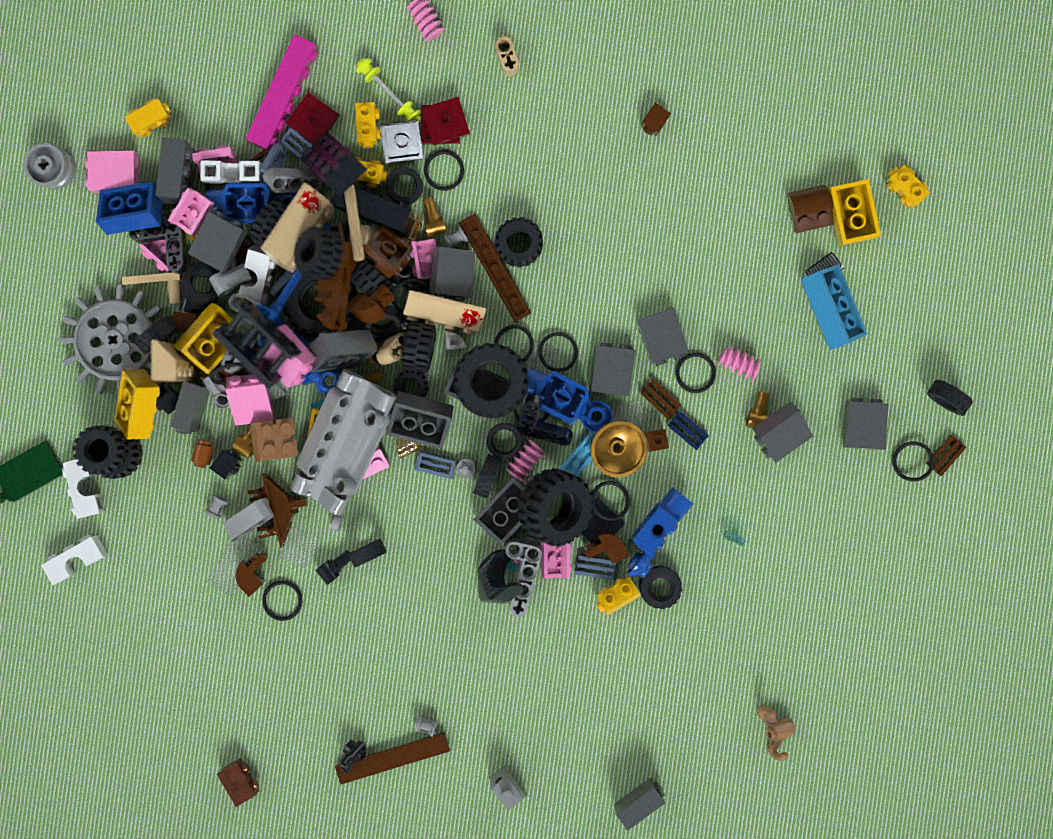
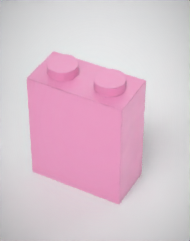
(111, 169)
(291, 370)
(249, 400)

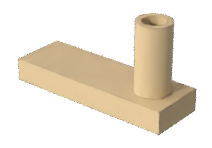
(172, 283)

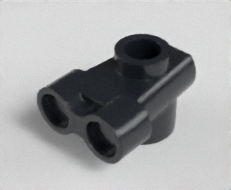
(352, 753)

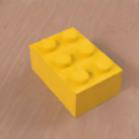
(854, 213)
(198, 342)
(136, 404)

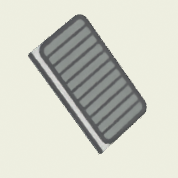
(826, 262)

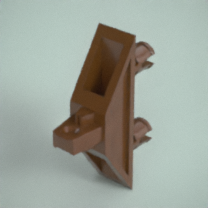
(282, 506)

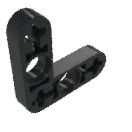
(170, 237)
(555, 434)

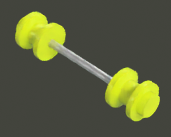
(364, 66)

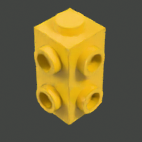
(149, 117)
(366, 124)
(375, 174)
(907, 186)
(617, 596)

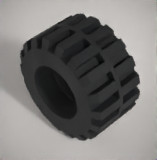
(266, 221)
(519, 225)
(318, 253)
(368, 277)
(419, 347)
(100, 451)
(85, 454)

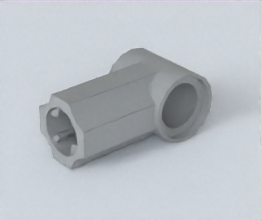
(226, 281)
(216, 390)

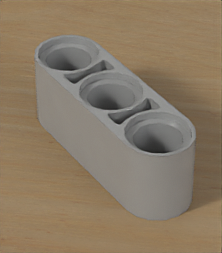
(290, 179)
(248, 519)

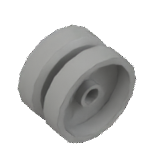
(49, 166)

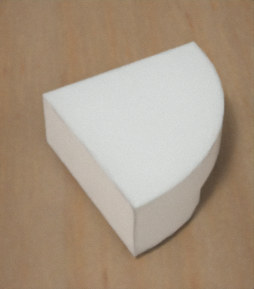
(454, 341)

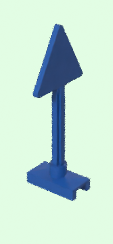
(276, 308)

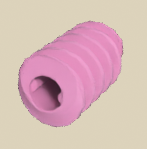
(424, 19)
(739, 362)
(525, 461)

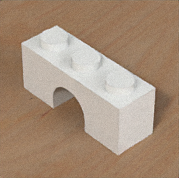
(222, 173)
(262, 265)
(83, 503)
(60, 567)

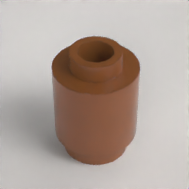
(202, 453)

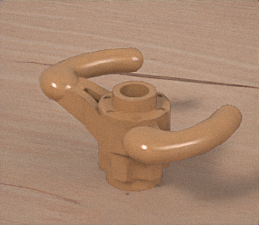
(776, 730)

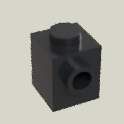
(167, 398)
(226, 463)

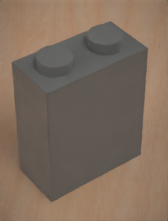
(218, 241)
(452, 273)
(662, 336)
(612, 369)
(190, 408)
(865, 424)
(782, 432)
(639, 803)

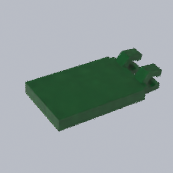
(28, 472)

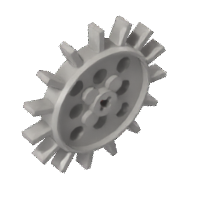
(85, 334)

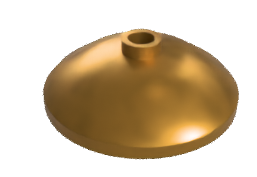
(629, 454)

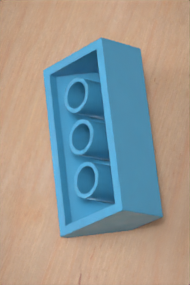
(834, 306)

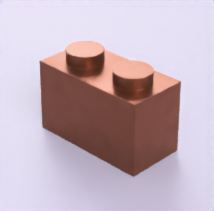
(238, 782)

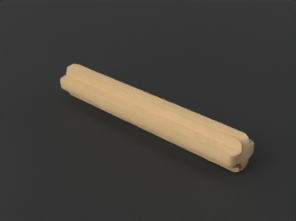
(354, 224)

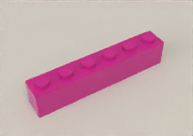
(282, 93)

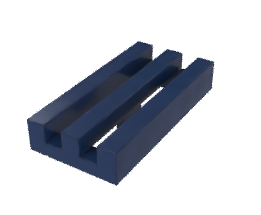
(675, 420)

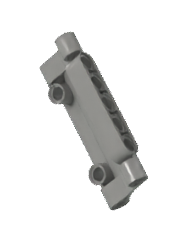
(343, 441)

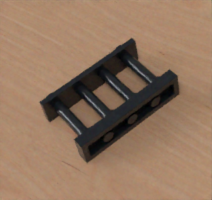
(245, 354)

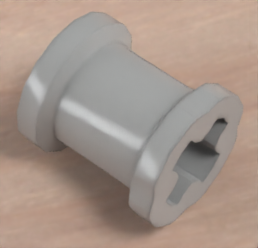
(456, 238)
(216, 506)
(426, 725)

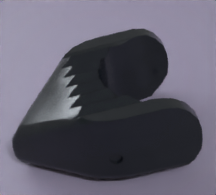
(492, 580)

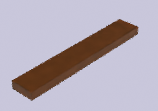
(494, 268)
(395, 757)

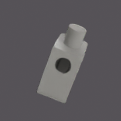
(507, 788)

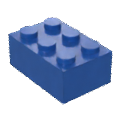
(129, 208)

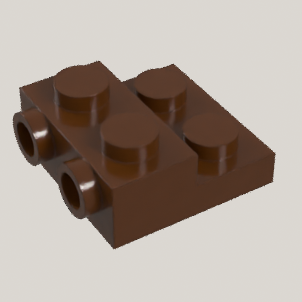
(388, 251)

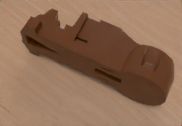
(335, 292)

